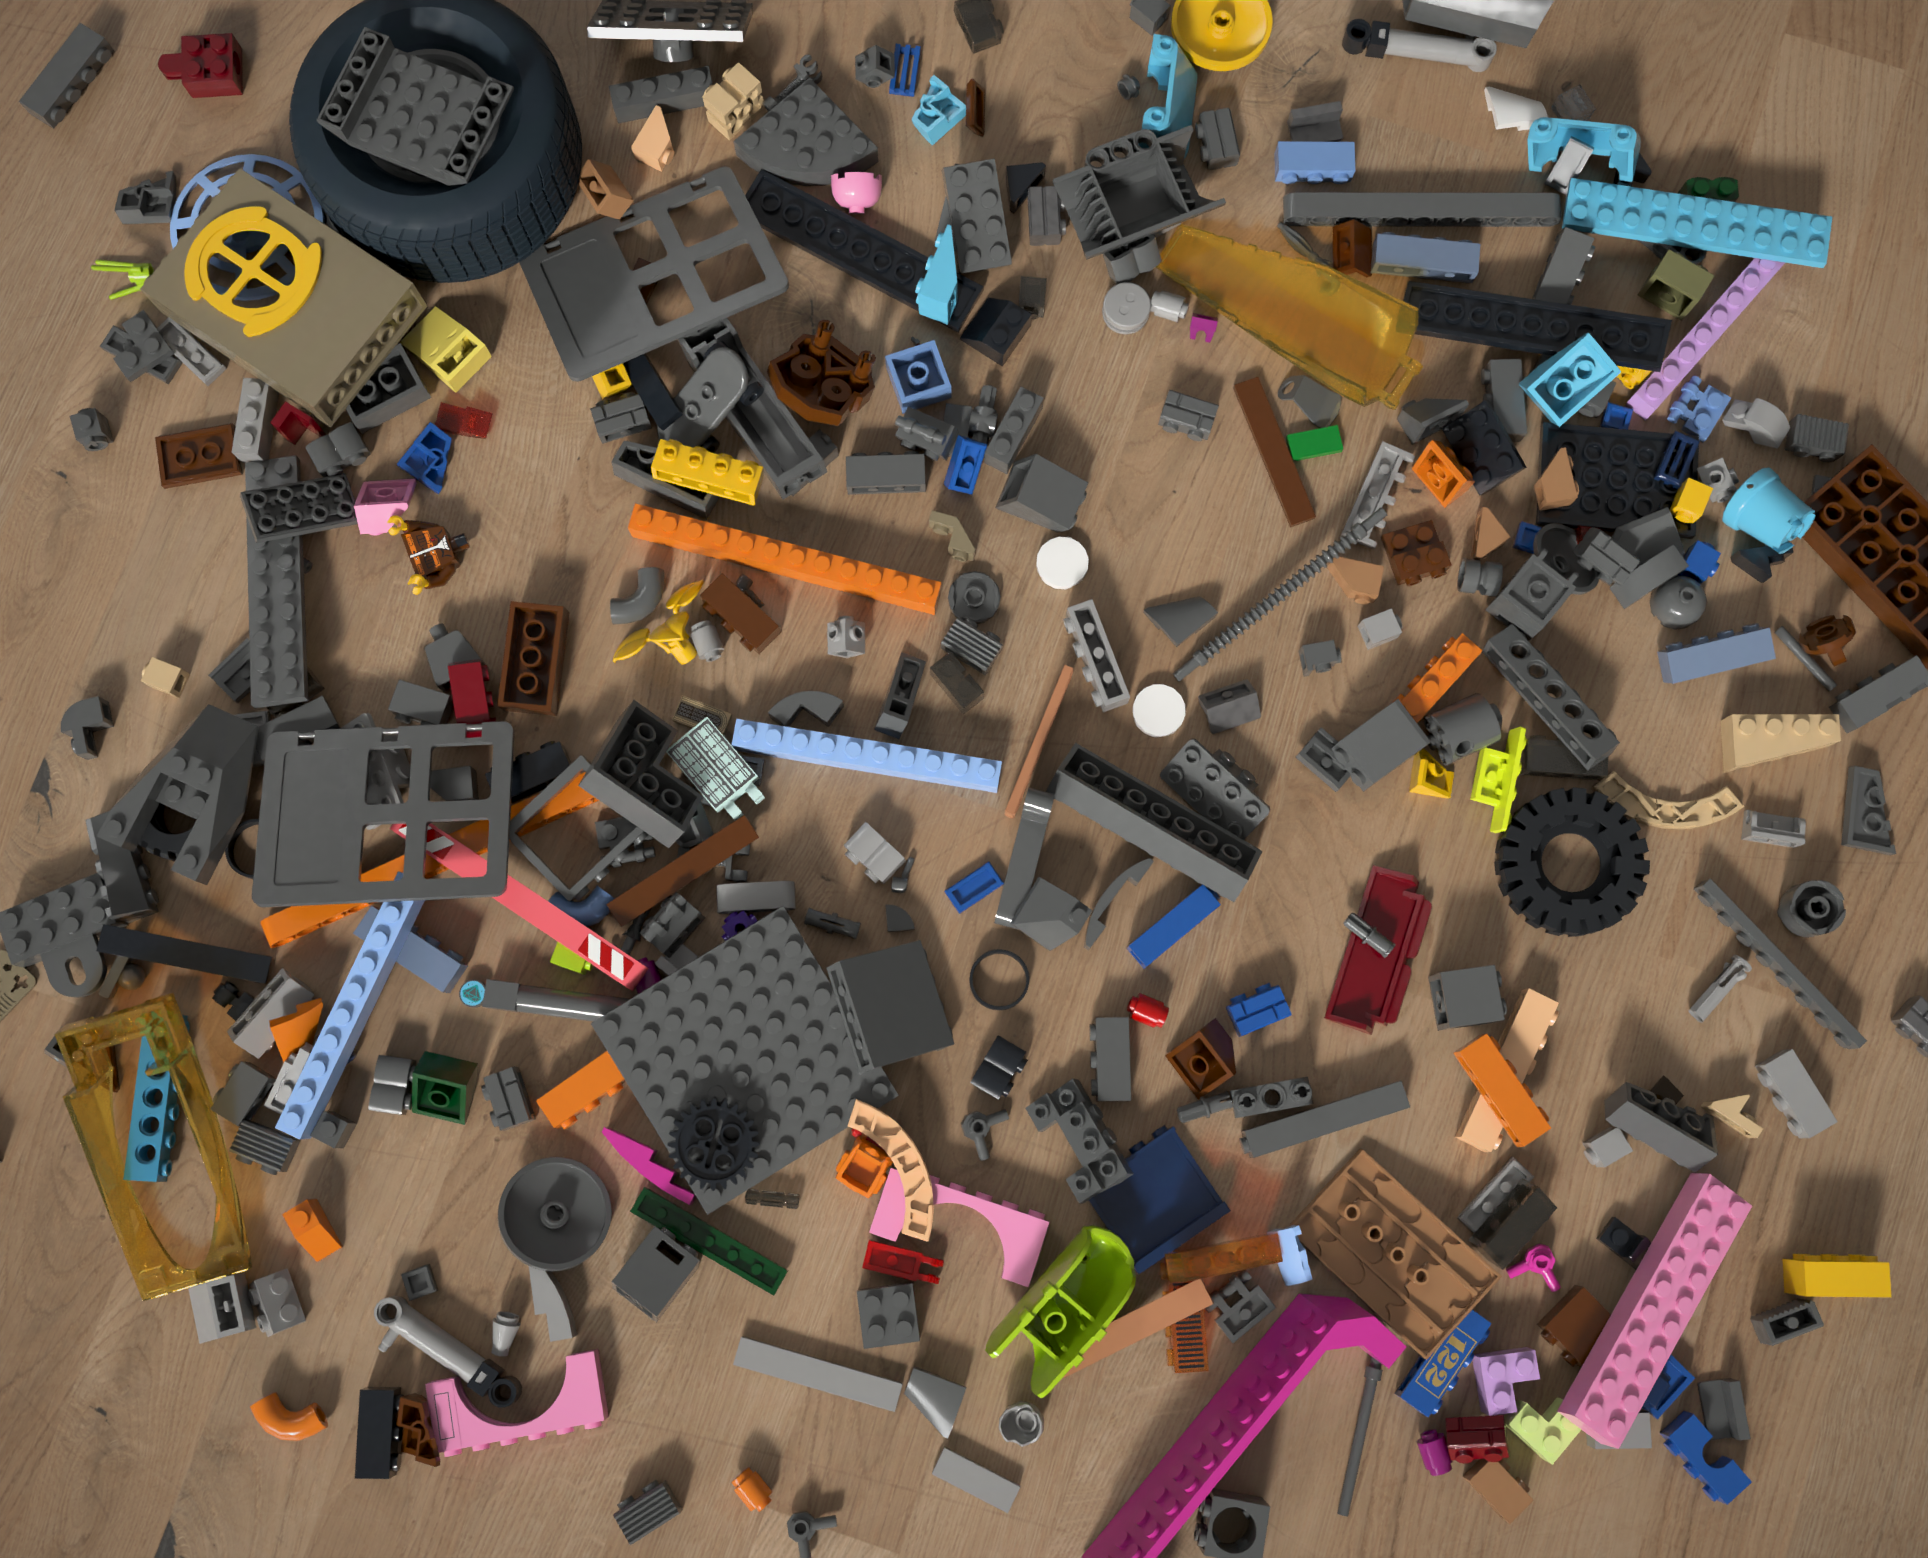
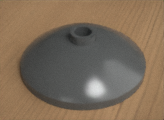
(1560, 543)

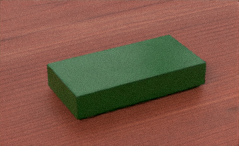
(1314, 443)

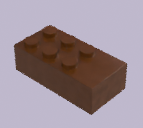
(533, 658)

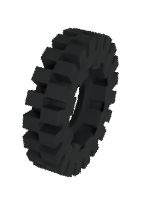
(1619, 854)

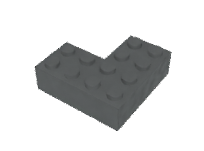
(632, 781)

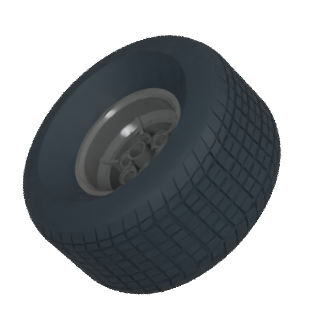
(519, 182)

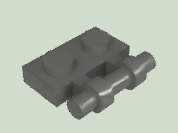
(613, 831)
(1245, 1312)

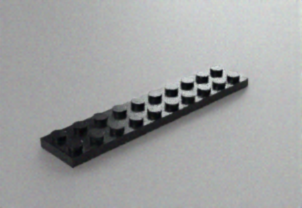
(849, 244)
(1536, 324)

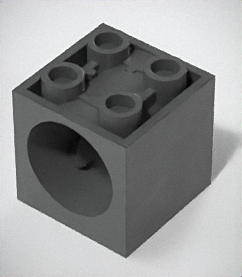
(1467, 997)
(1251, 1543)

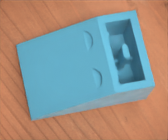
(939, 288)

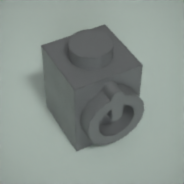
(91, 429)

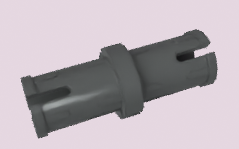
(814, 919)

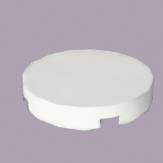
(1062, 562)
(1158, 710)

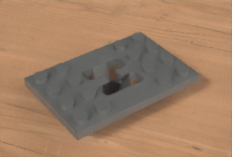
(682, 23)

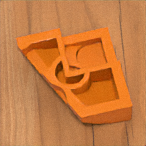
(297, 1028)

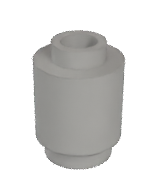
(1169, 306)
(706, 641)

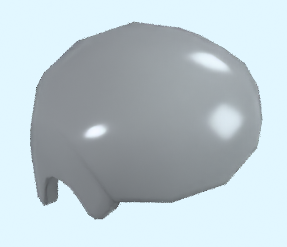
(1021, 1423)

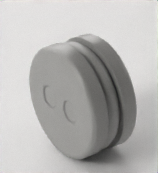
(1126, 308)

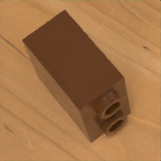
(1574, 1325)

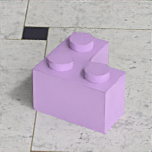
(1497, 1372)

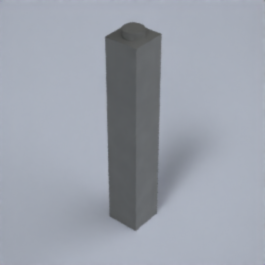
(1324, 1119)

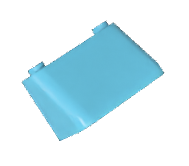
(1179, 79)
(1551, 135)

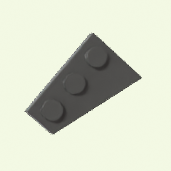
(1864, 813)

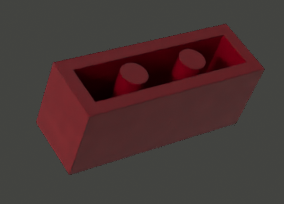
(470, 694)

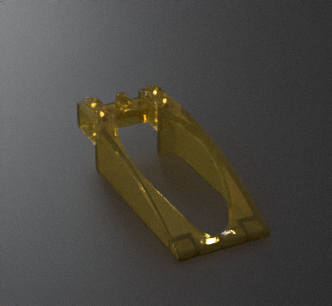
(92, 1115)

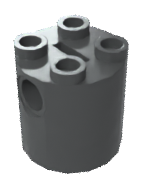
(1463, 728)

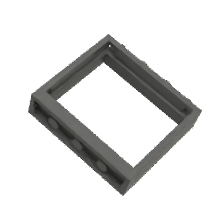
(600, 870)

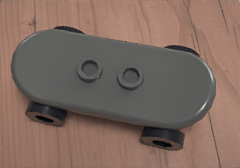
(710, 397)

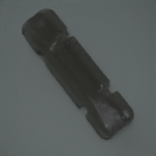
(772, 1198)

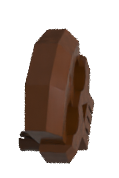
(822, 377)

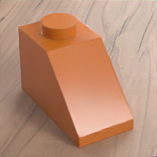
(312, 1229)

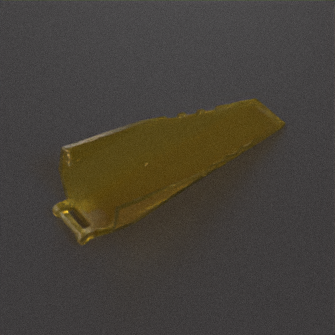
(1302, 311)

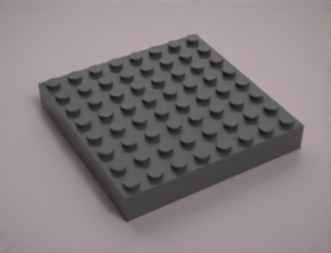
(749, 1028)

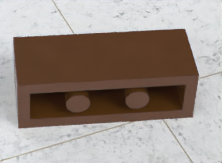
(739, 614)

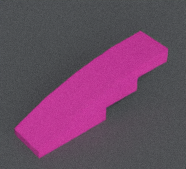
(642, 1158)

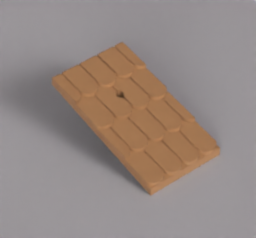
(1412, 1264)

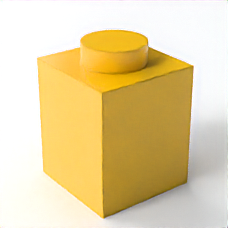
(612, 381)
(1690, 501)

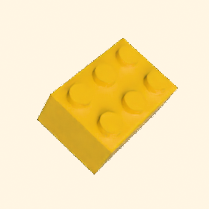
(1836, 1275)

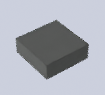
(419, 1282)

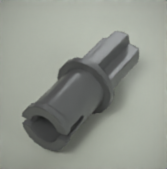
(1369, 934)
(1204, 1107)

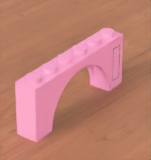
(1019, 1232)
(461, 1425)

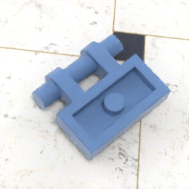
(1705, 413)

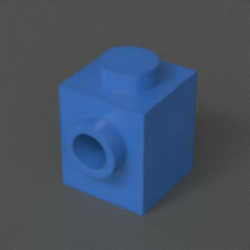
(1701, 560)

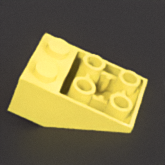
(446, 348)

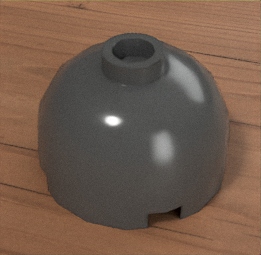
(1678, 602)

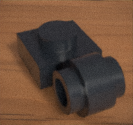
(227, 994)

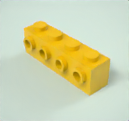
(707, 471)

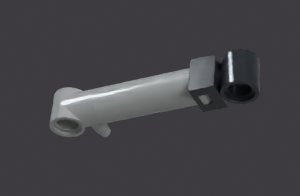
(1382, 40)
(480, 1374)

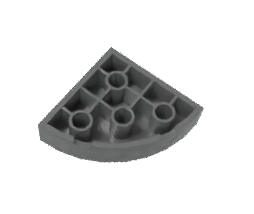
(806, 140)

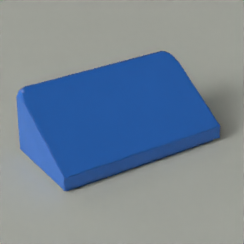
(965, 465)

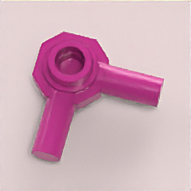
(1538, 1260)

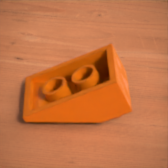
(1442, 473)

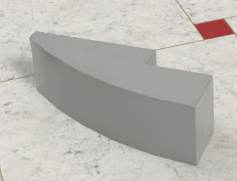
(551, 1299)

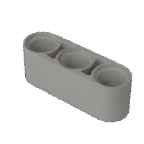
(755, 897)

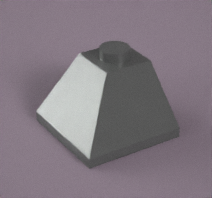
(1429, 416)
(1050, 915)

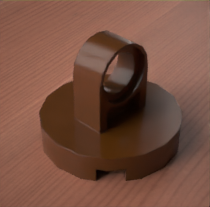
(1828, 637)

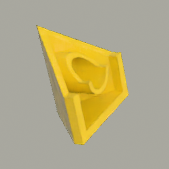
(1430, 776)

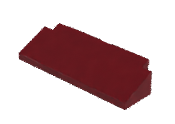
(1367, 984)

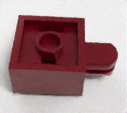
(206, 65)

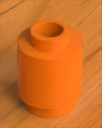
(752, 1490)

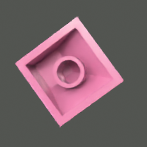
(380, 501)

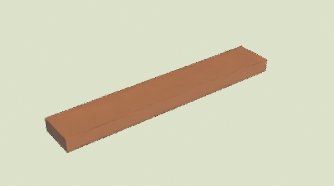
(1039, 742)
(1148, 1321)

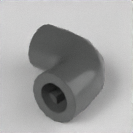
(644, 599)

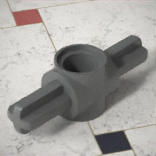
(984, 417)

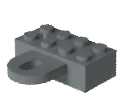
(59, 929)

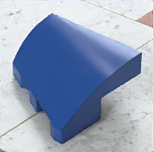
(428, 457)

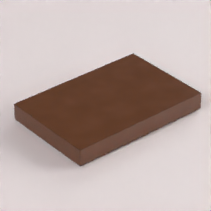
(197, 456)

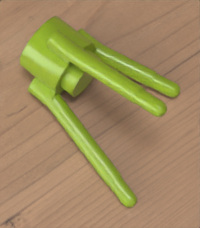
(136, 271)

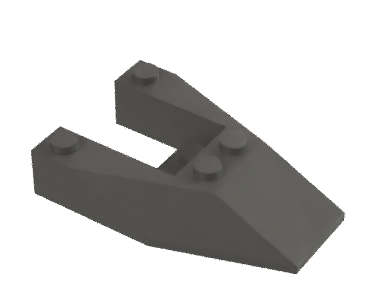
(200, 775)

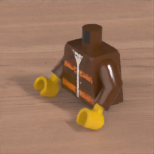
(430, 551)

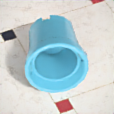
(1768, 511)

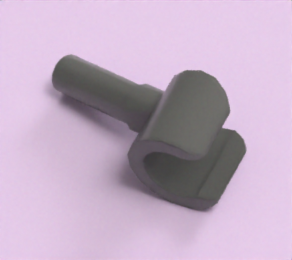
(899, 885)

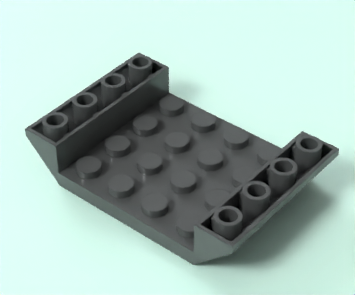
(413, 110)

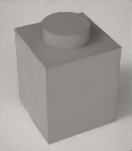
(1380, 628)
(1606, 1147)

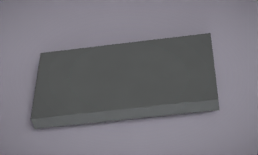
(299, 508)

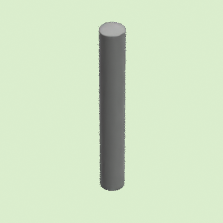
(1805, 658)

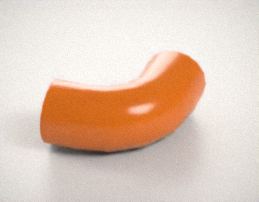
(288, 1424)

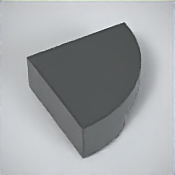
(898, 919)

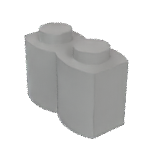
(874, 853)

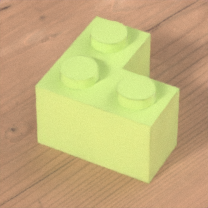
(1544, 1434)

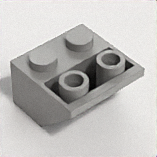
(222, 1307)

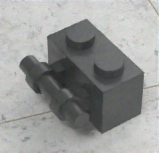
(926, 434)
(672, 924)

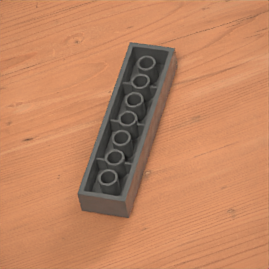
(1154, 822)

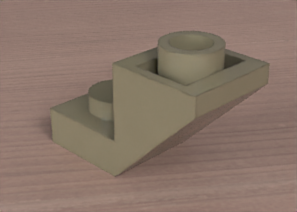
(960, 544)

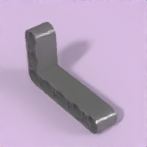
(1024, 854)

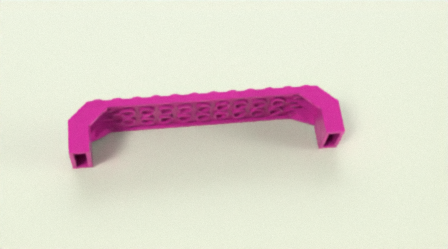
(1236, 1417)

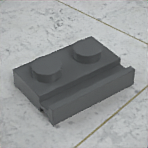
(234, 672)
(1321, 760)

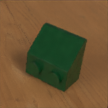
(443, 1087)

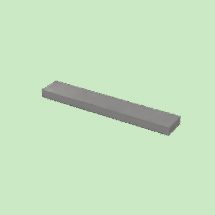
(818, 1373)

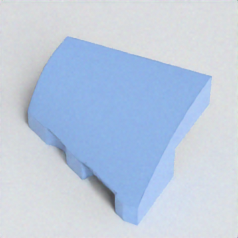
(1295, 1264)

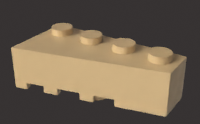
(1769, 737)

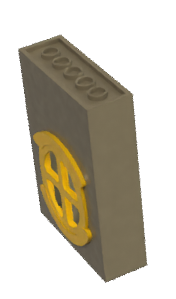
(324, 328)

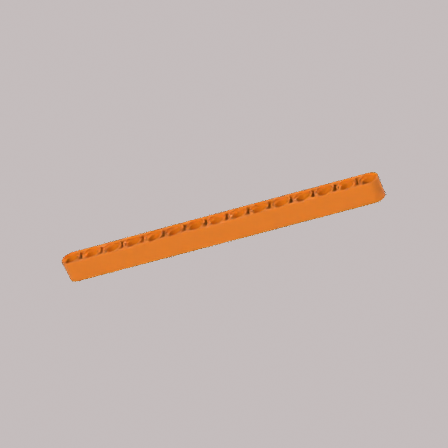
(301, 920)

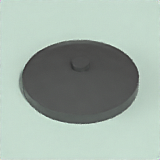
(554, 1214)

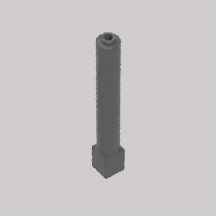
(547, 1001)

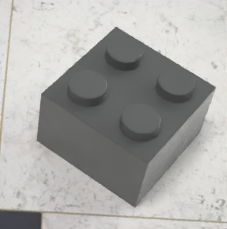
(888, 1315)

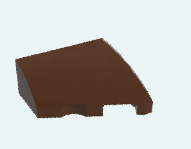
(418, 1430)

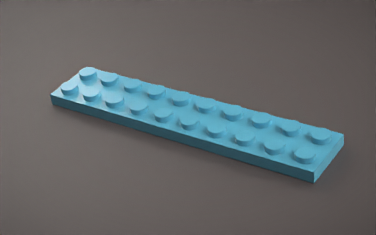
(1697, 222)

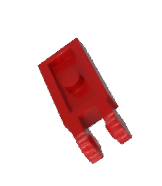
(899, 1262)

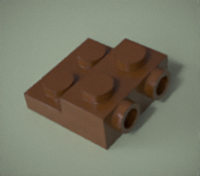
(1416, 553)

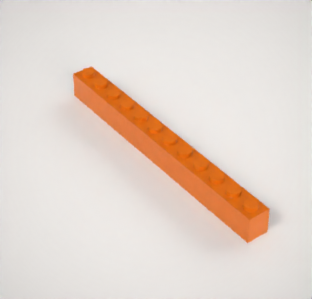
(785, 559)

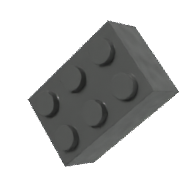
(388, 392)

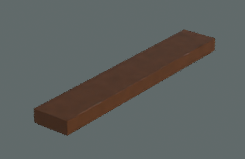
(1274, 452)
(682, 871)

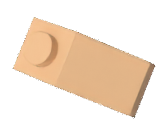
(653, 142)

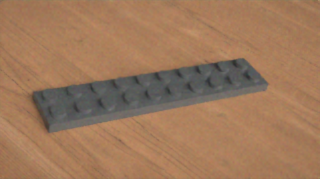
(276, 600)

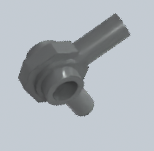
(976, 1126)
(803, 1526)

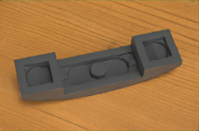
(1133, 875)

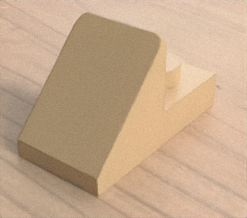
(1729, 1110)

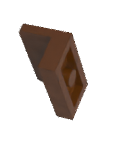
(1352, 248)

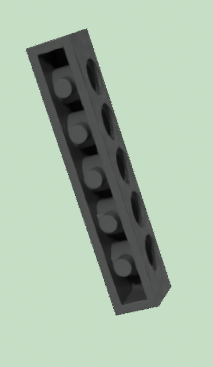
(1551, 710)

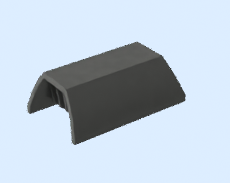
(1496, 20)
(1131, 193)

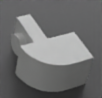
(1762, 420)

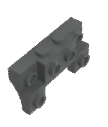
(1087, 1135)

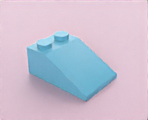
(1570, 379)

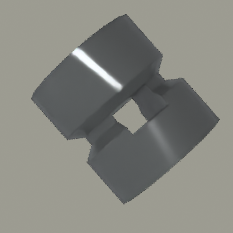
(1480, 577)

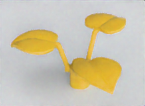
(671, 631)

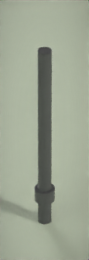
(1373, 1374)

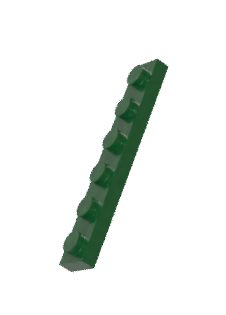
(709, 1241)

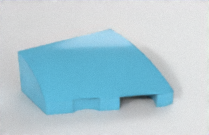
(938, 111)

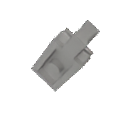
(287, 1079)

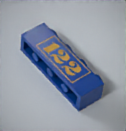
(1433, 1377)

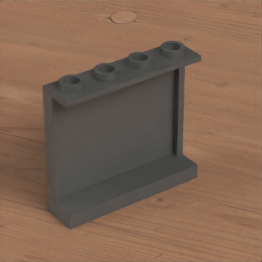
(890, 1005)

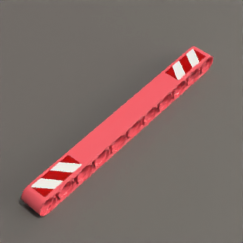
(536, 910)

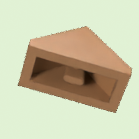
(1488, 535)

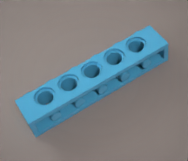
(145, 1109)

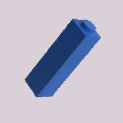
(1174, 925)

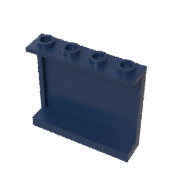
(1162, 1200)

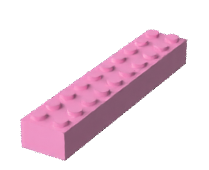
(1654, 1309)

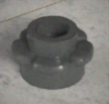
(1128, 87)

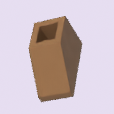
(1556, 484)

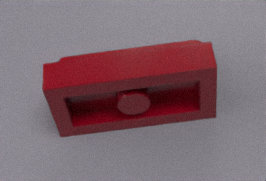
(293, 423)

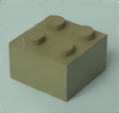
(1675, 284)

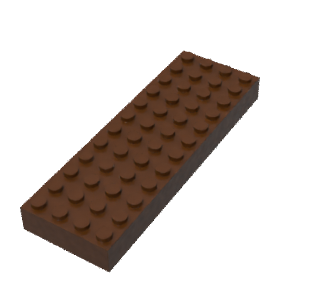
(1876, 540)

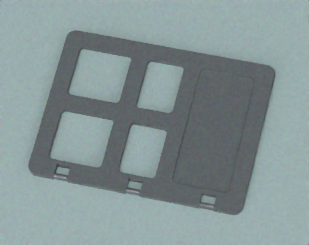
(596, 300)
(319, 811)

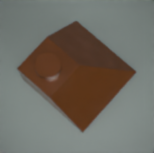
(1204, 1059)

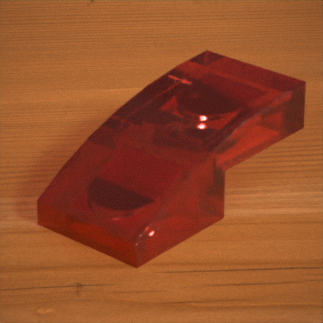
(462, 421)

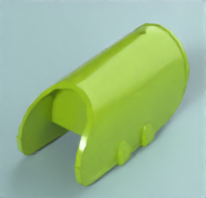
(1069, 1305)

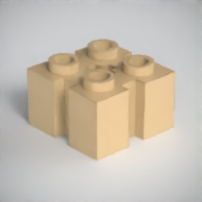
(733, 100)

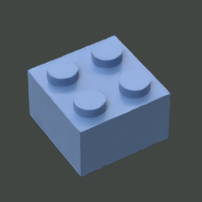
(918, 376)

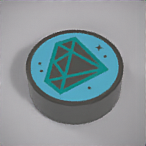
(472, 993)

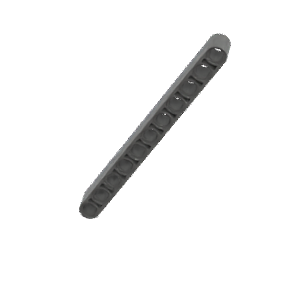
(1423, 209)

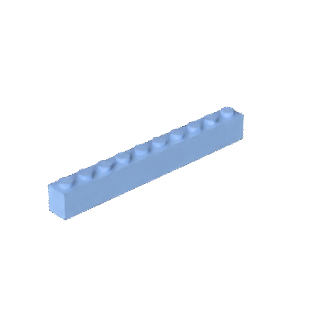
(866, 755)
(348, 1017)

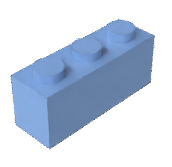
(1314, 162)

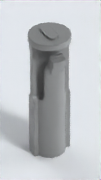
(1720, 987)

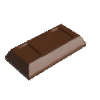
(975, 107)

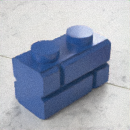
(1258, 1010)

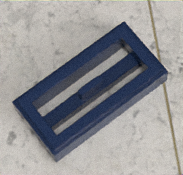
(1668, 478)

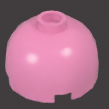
(856, 190)

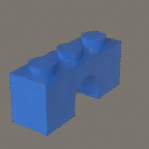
(1721, 1479)

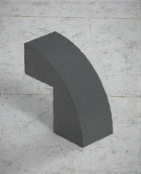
(1649, 576)
(818, 704)

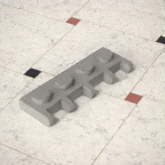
(1376, 488)

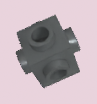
(874, 66)

